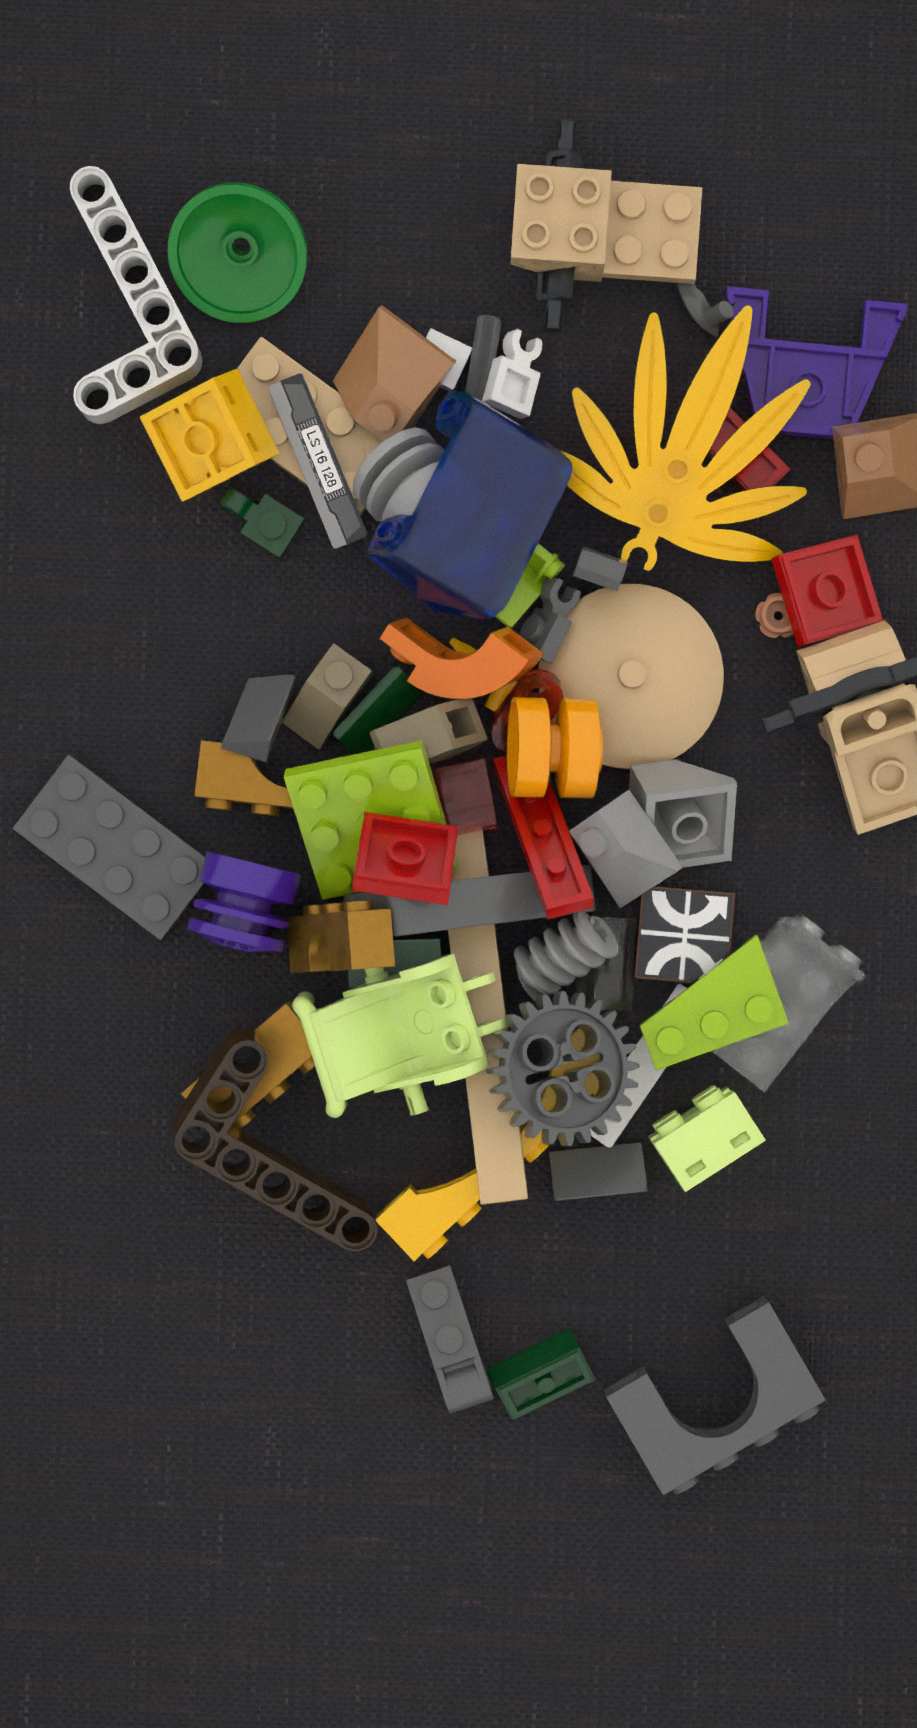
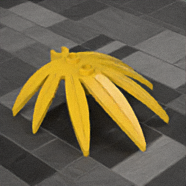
(670, 485)

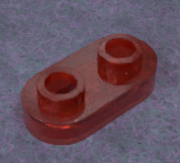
(523, 688)

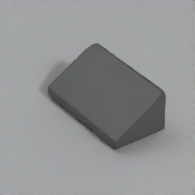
(259, 716)
(597, 1171)

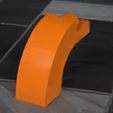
(458, 674)

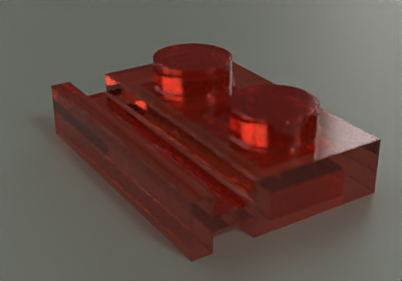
(466, 796)

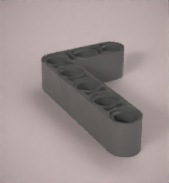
(469, 904)

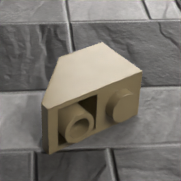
(444, 728)

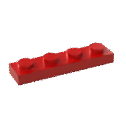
(547, 848)

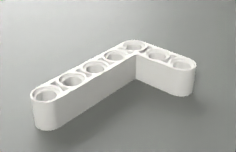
(141, 298)

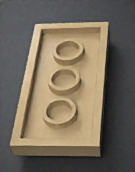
(349, 439)

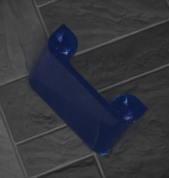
(476, 513)

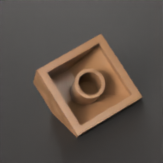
(391, 375)
(876, 465)

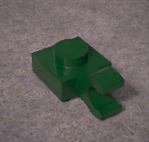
(268, 523)

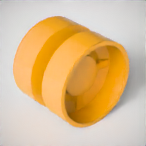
(568, 748)

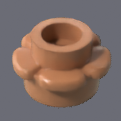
(765, 615)

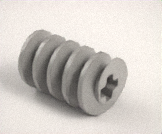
(564, 955)

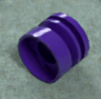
(244, 903)

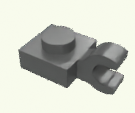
(549, 625)

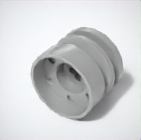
(397, 473)

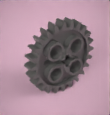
(574, 1108)

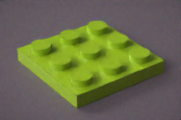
(336, 792)

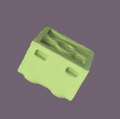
(705, 1136)

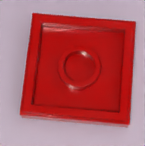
(827, 590)
(405, 858)

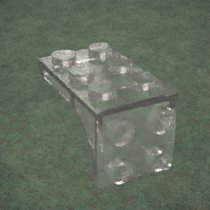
(808, 982)

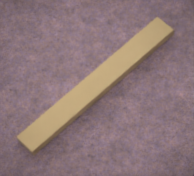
(495, 1142)

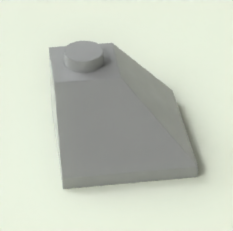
(688, 808)
(625, 849)

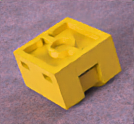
(209, 434)

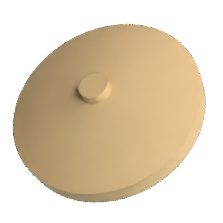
(647, 668)

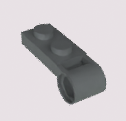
(450, 1340)

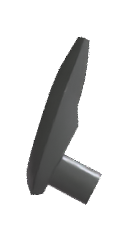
(701, 312)

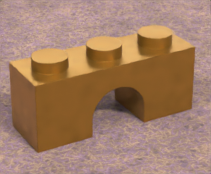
(340, 937)
(286, 1052)

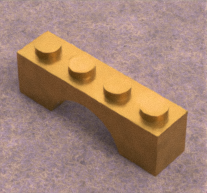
(232, 778)

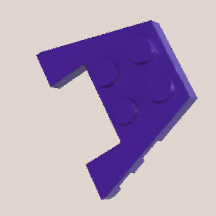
(837, 374)

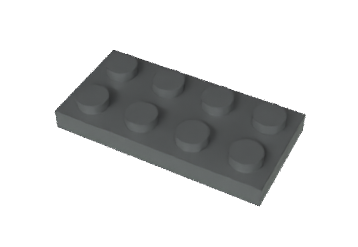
(113, 847)

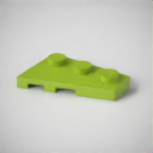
(717, 1010)

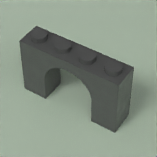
(681, 1452)

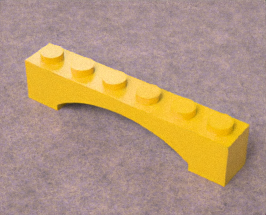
(422, 1216)

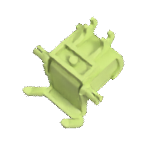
(397, 1033)

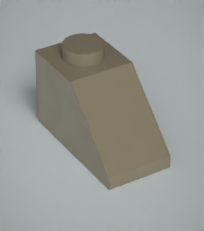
(327, 696)

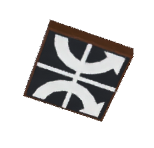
(682, 933)

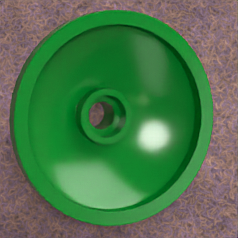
(221, 277)

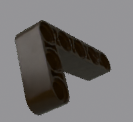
(261, 1159)

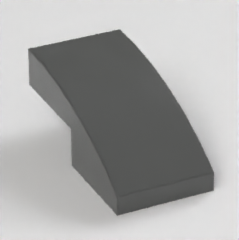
(600, 568)

